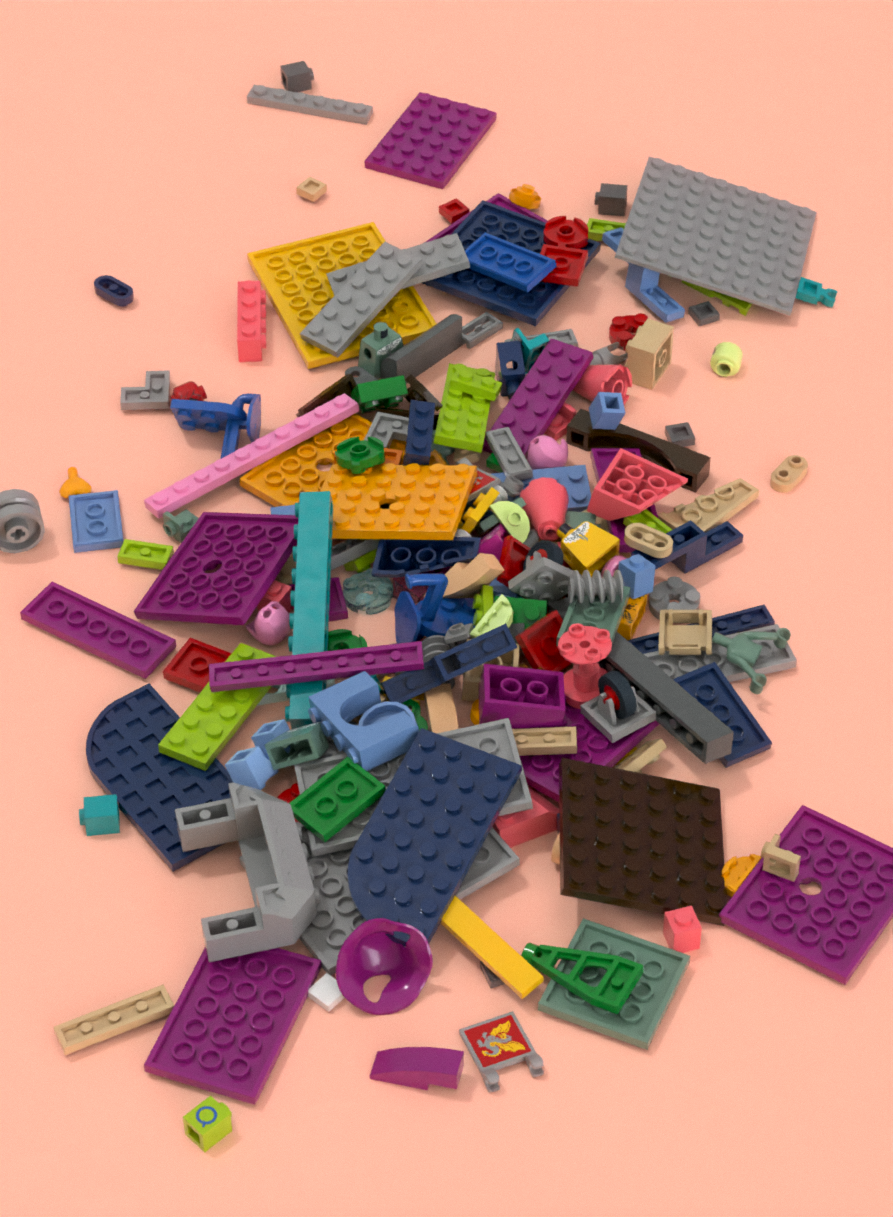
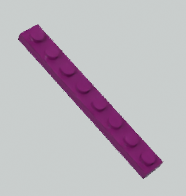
(315, 666)

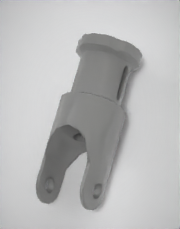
(604, 356)

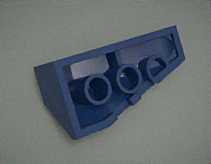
(402, 557)

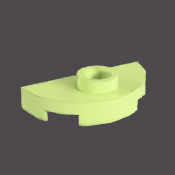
(512, 519)
(497, 615)

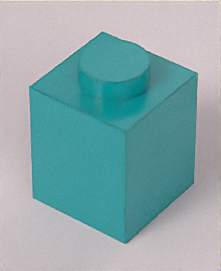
(100, 815)

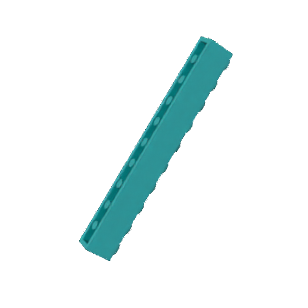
(311, 594)

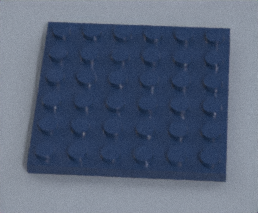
(494, 294)

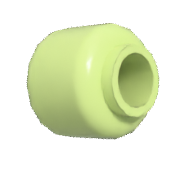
(726, 359)

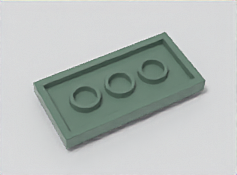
(596, 614)

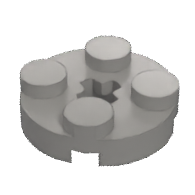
(673, 589)

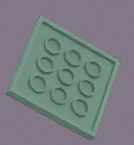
(646, 1003)

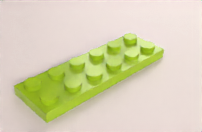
(463, 415)
(213, 718)

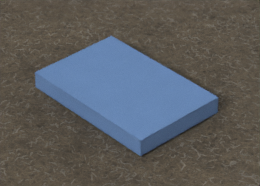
(95, 521)

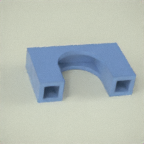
(367, 744)

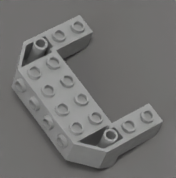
(273, 866)

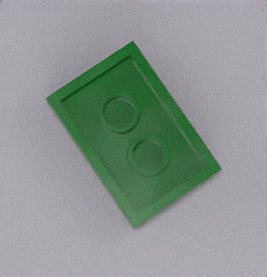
(336, 799)

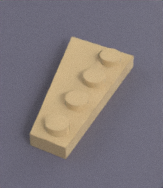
(712, 509)

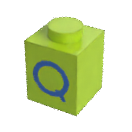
(208, 1123)

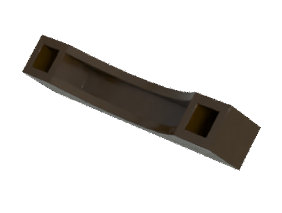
(656, 450)

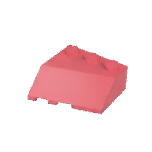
(631, 486)
(527, 824)

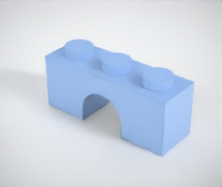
(252, 765)

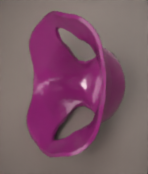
(372, 954)

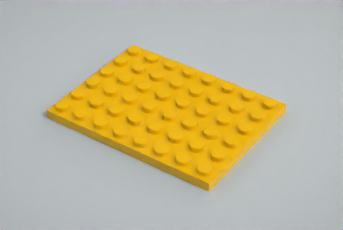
(300, 288)

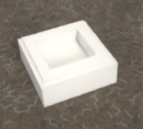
(326, 992)

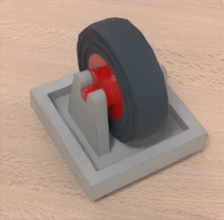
(542, 574)
(617, 708)

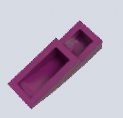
(419, 1067)

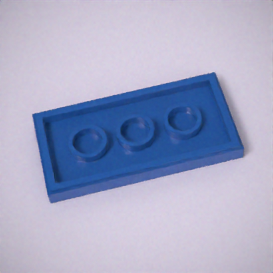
(508, 262)

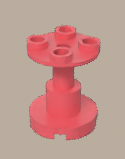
(584, 648)

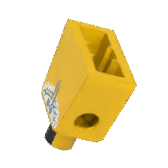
(587, 546)

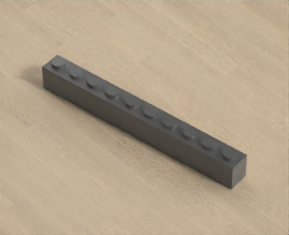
(674, 707)

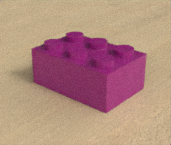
(523, 695)

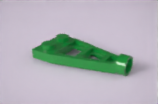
(613, 988)

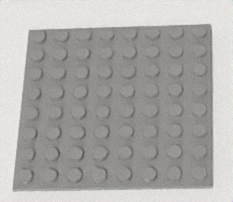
(717, 235)

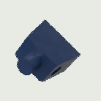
(510, 377)

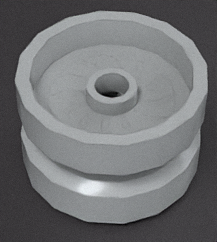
(19, 521)

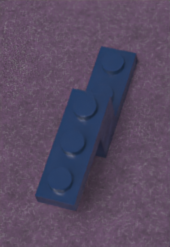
(419, 433)
(695, 547)
(450, 664)

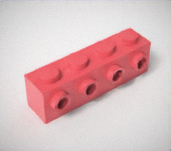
(250, 325)

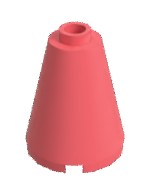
(604, 379)
(545, 506)

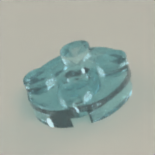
(358, 600)

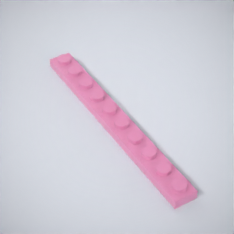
(251, 455)

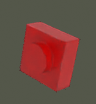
(453, 210)

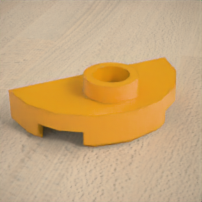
(737, 870)

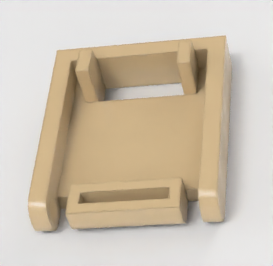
(685, 638)

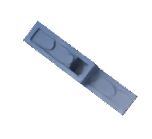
(644, 284)

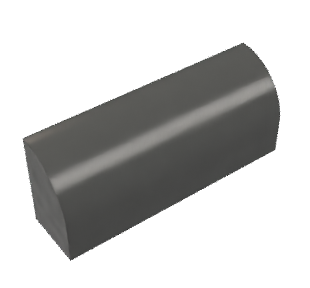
(425, 349)

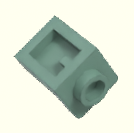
(179, 525)

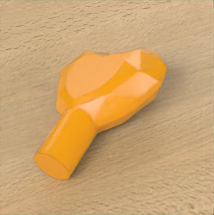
(74, 484)

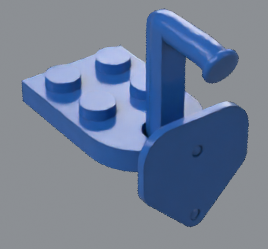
(221, 417)
(432, 614)

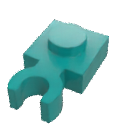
(813, 292)

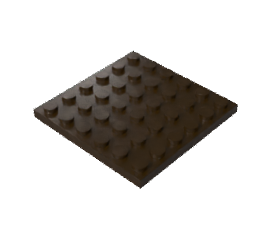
(640, 840)

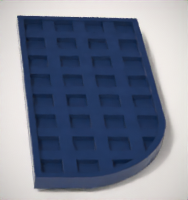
(149, 784)
(427, 832)

